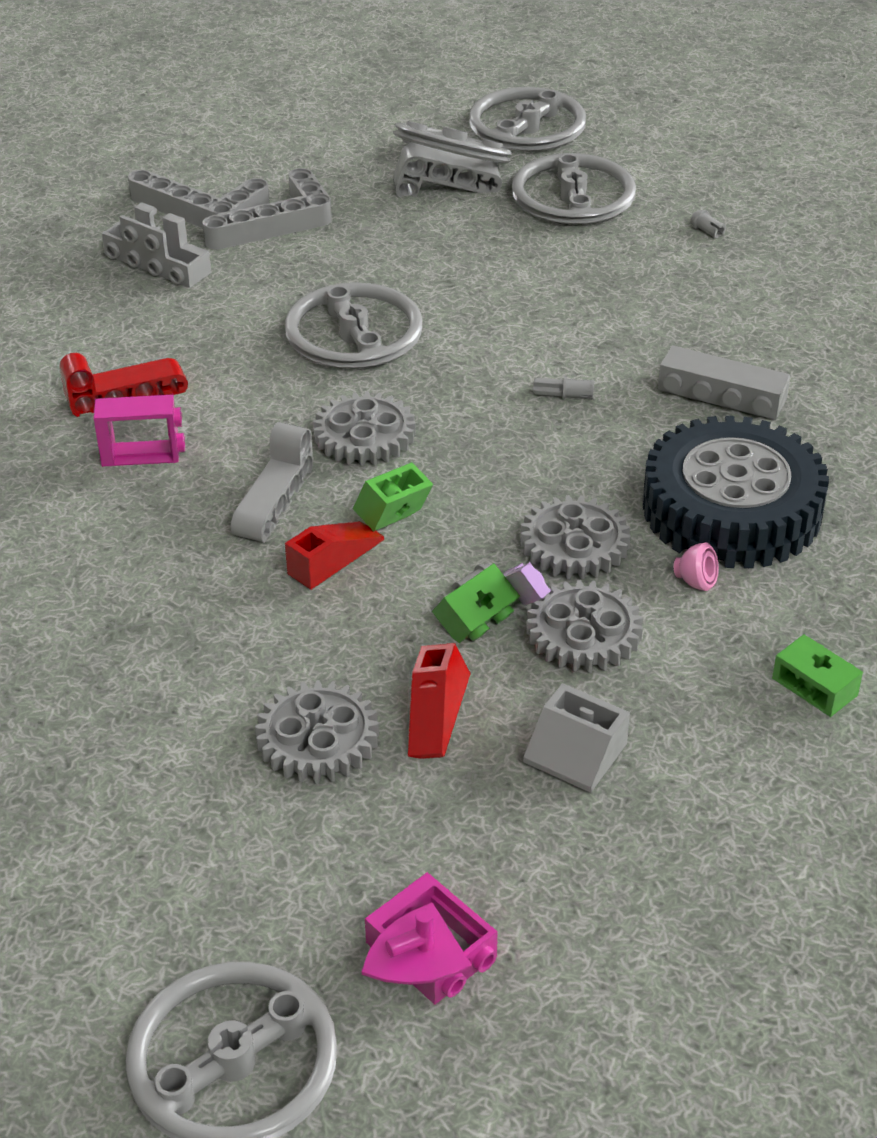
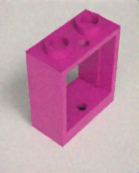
(138, 408)
(455, 914)

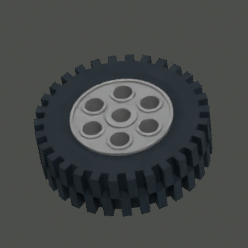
(736, 489)

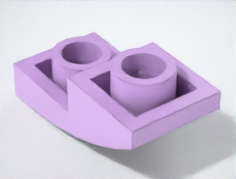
(527, 582)

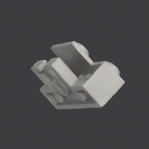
(157, 250)

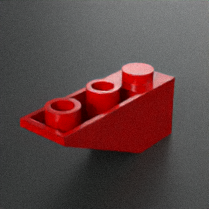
(327, 549)
(436, 697)

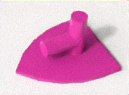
(416, 950)

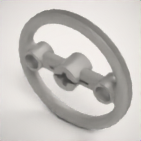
(528, 118)
(452, 141)
(574, 188)
(353, 325)
(231, 1051)

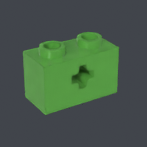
(392, 496)
(475, 604)
(817, 675)

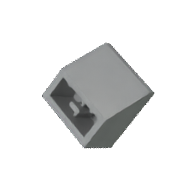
(577, 737)

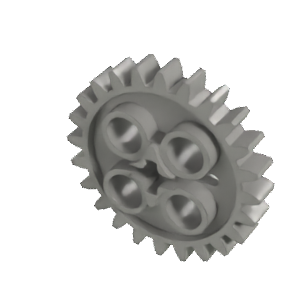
(364, 428)
(575, 536)
(584, 626)
(317, 731)

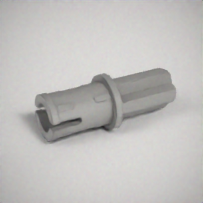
(566, 388)

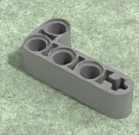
(481, 176)
(276, 484)

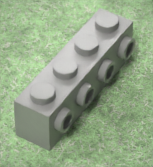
(724, 382)

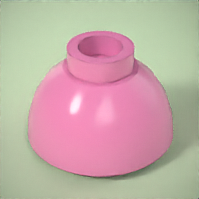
(698, 566)

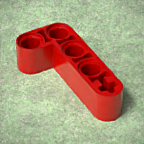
(143, 379)

